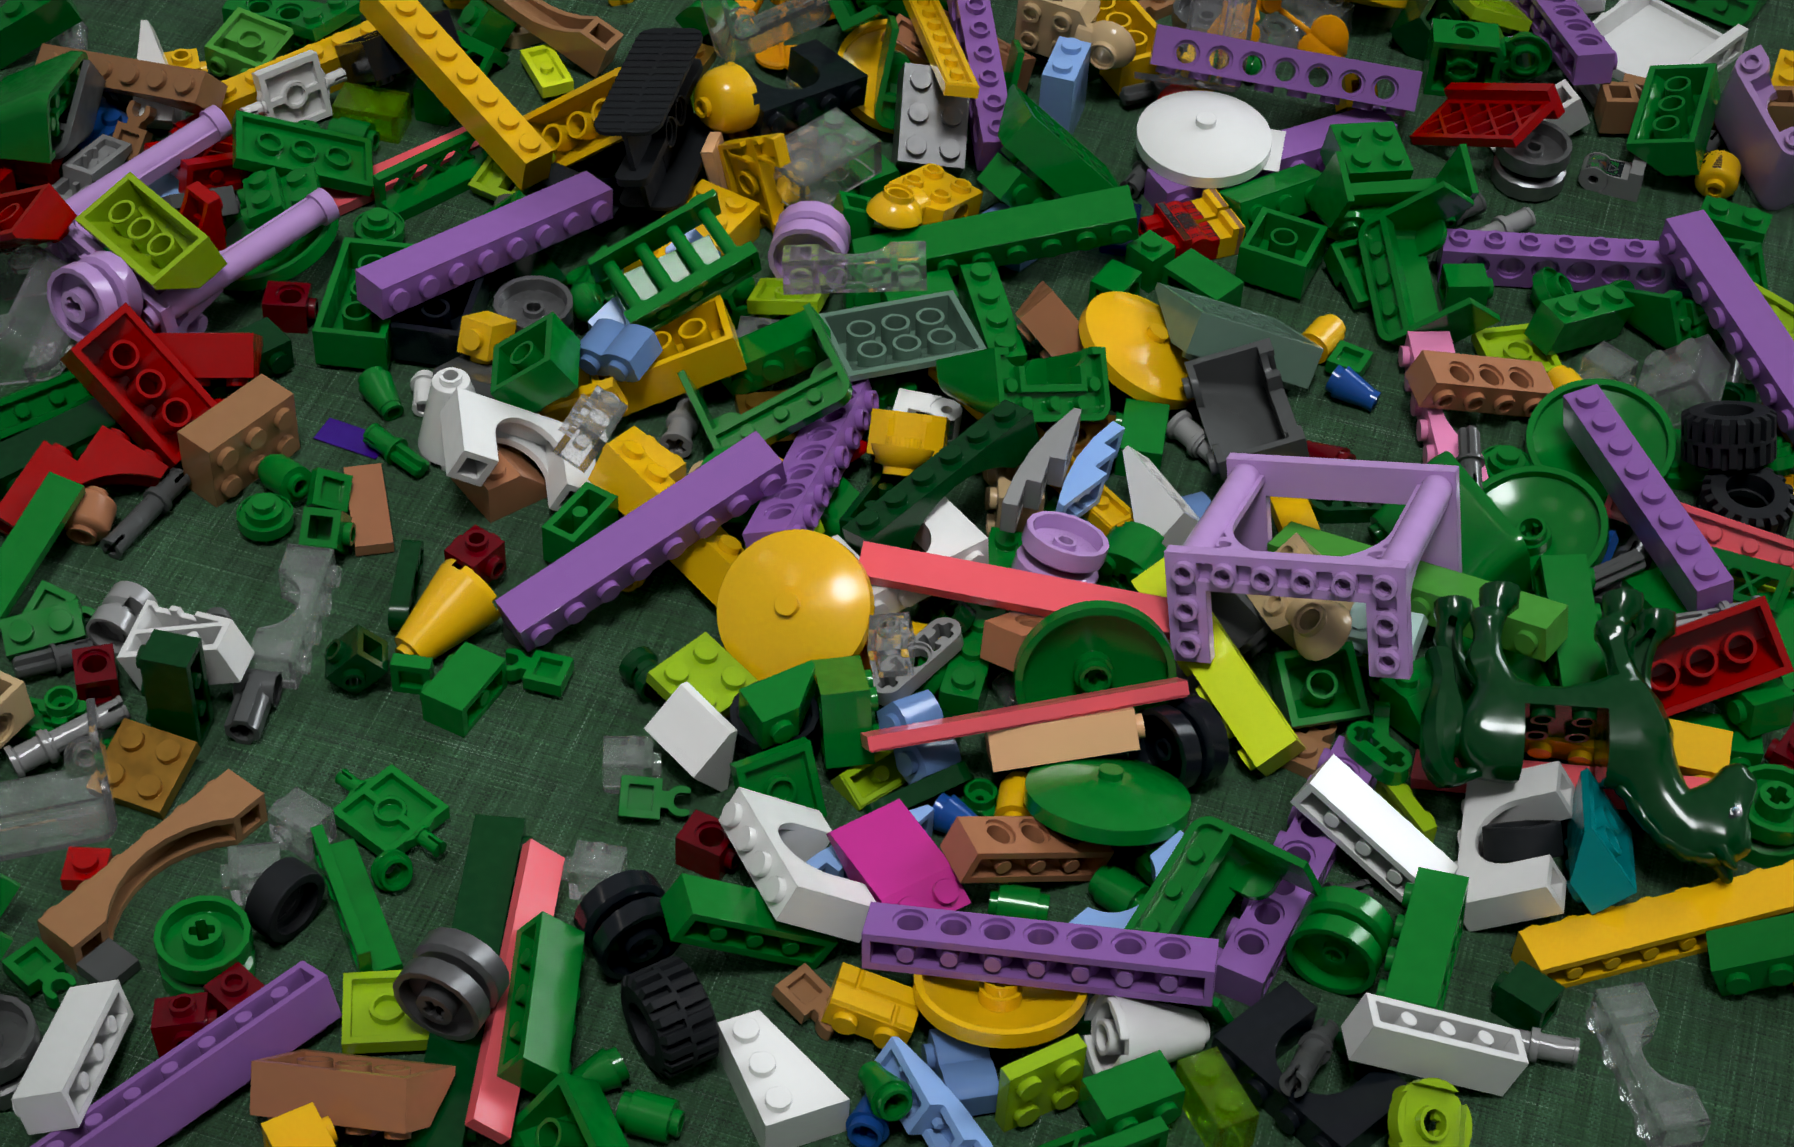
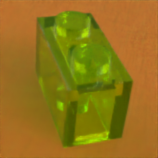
(384, 107)
(1216, 1101)

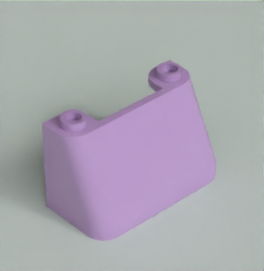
(1751, 133)

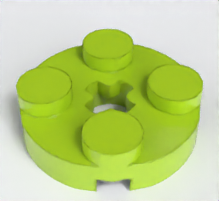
(1411, 1106)

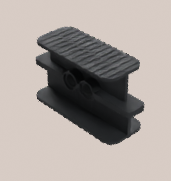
(656, 119)

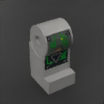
(1612, 176)

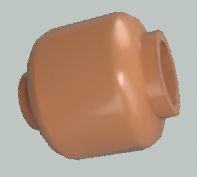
(92, 517)

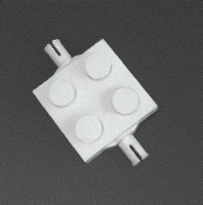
(295, 89)

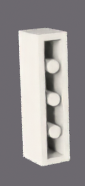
(1368, 827)
(1434, 1044)
(72, 1058)

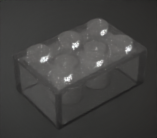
(826, 158)

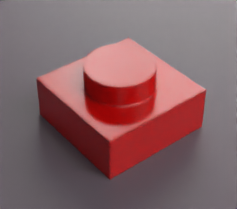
(82, 864)

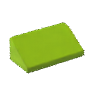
(869, 782)

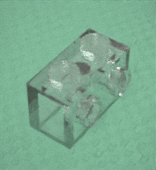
(589, 427)

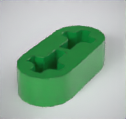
(1377, 753)

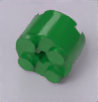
(1130, 553)

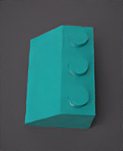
(1598, 848)

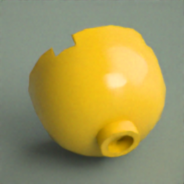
(726, 100)

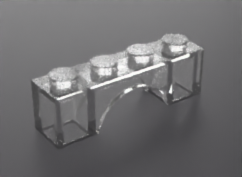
(821, 271)
(306, 581)
(1662, 1110)

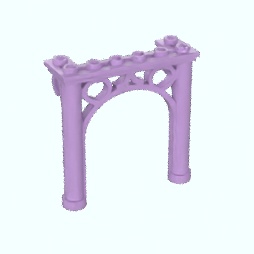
(182, 308)

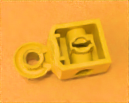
(924, 198)
(905, 439)

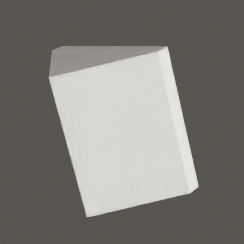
(695, 736)

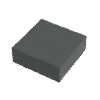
(108, 963)

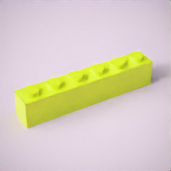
(1235, 692)

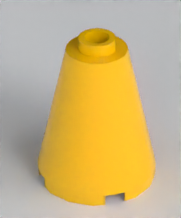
(447, 613)

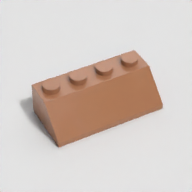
(351, 1090)

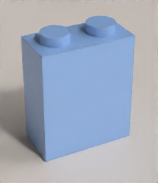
(1065, 82)

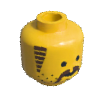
(1718, 173)

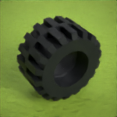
(1728, 435)
(1749, 497)
(670, 1017)

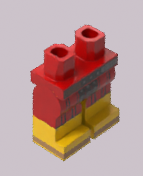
(1197, 224)

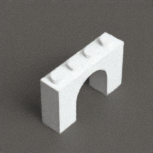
(477, 423)
(942, 533)
(774, 844)
(1521, 888)

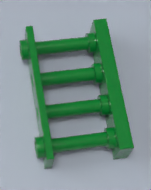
(690, 292)

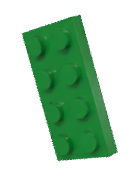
(268, 142)

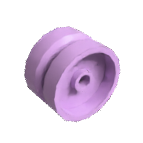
(808, 224)
(90, 291)
(1061, 547)

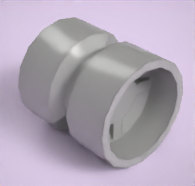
(117, 614)

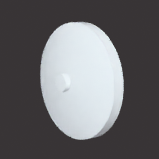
(1203, 139)

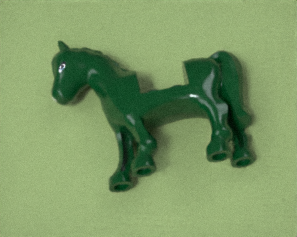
(1484, 713)

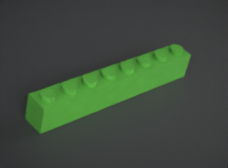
(1531, 630)

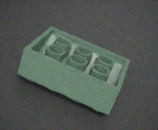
(1211, 326)
(901, 334)

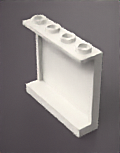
(1658, 34)

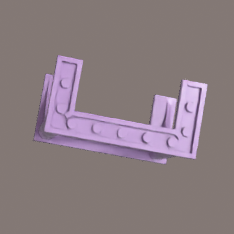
(1232, 556)

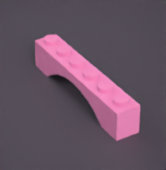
(1431, 423)

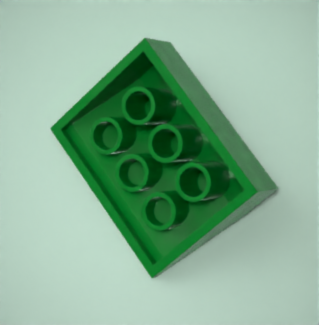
(1049, 149)

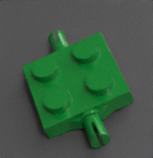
(390, 812)

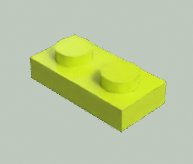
(546, 70)

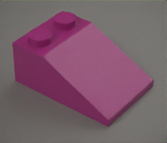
(897, 860)

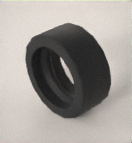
(1522, 840)
(284, 899)

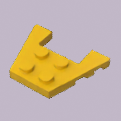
(750, 170)

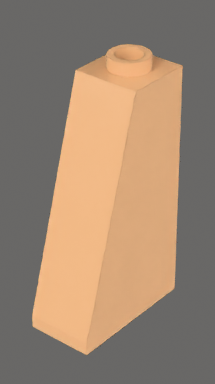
(1065, 739)

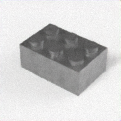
(928, 123)

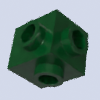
(356, 660)

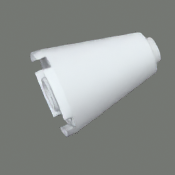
(441, 389)
(1136, 1027)

